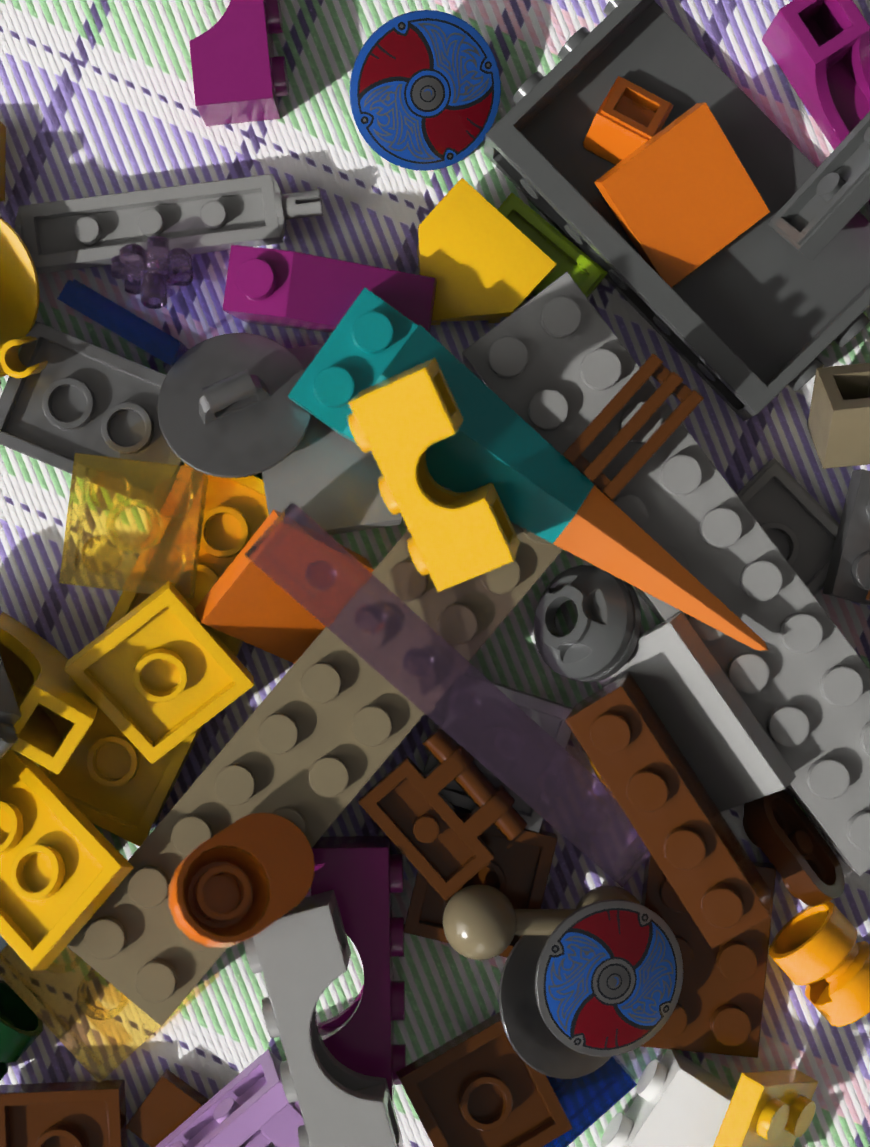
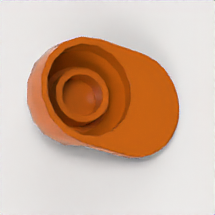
(241, 880)

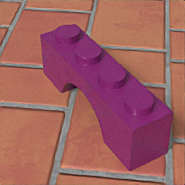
(826, 60)
(236, 65)
(363, 882)

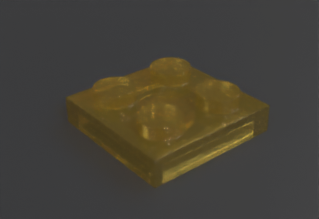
(133, 525)

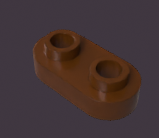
(794, 848)

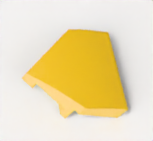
(478, 259)

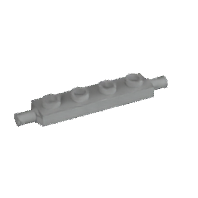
(190, 216)

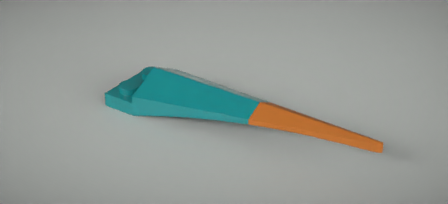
(497, 446)

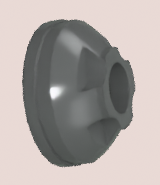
(604, 629)

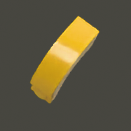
(50, 702)

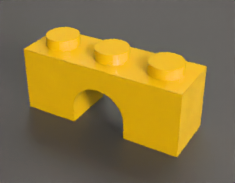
(450, 531)

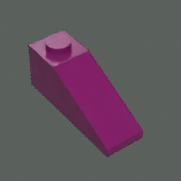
(316, 290)

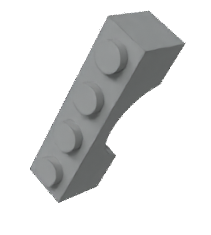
(298, 962)

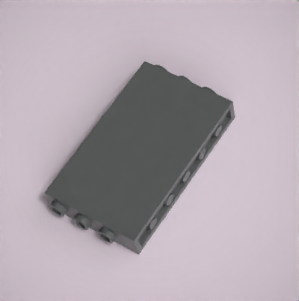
(755, 307)

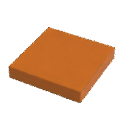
(683, 195)
(259, 610)

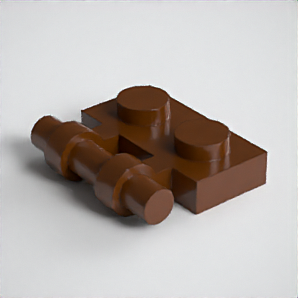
(428, 826)

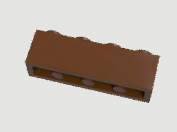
(671, 810)

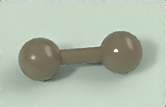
(483, 921)

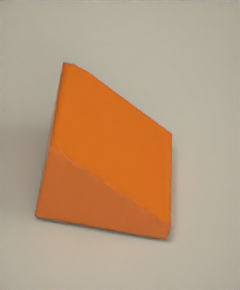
(625, 121)

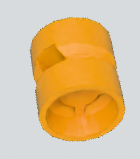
(822, 953)

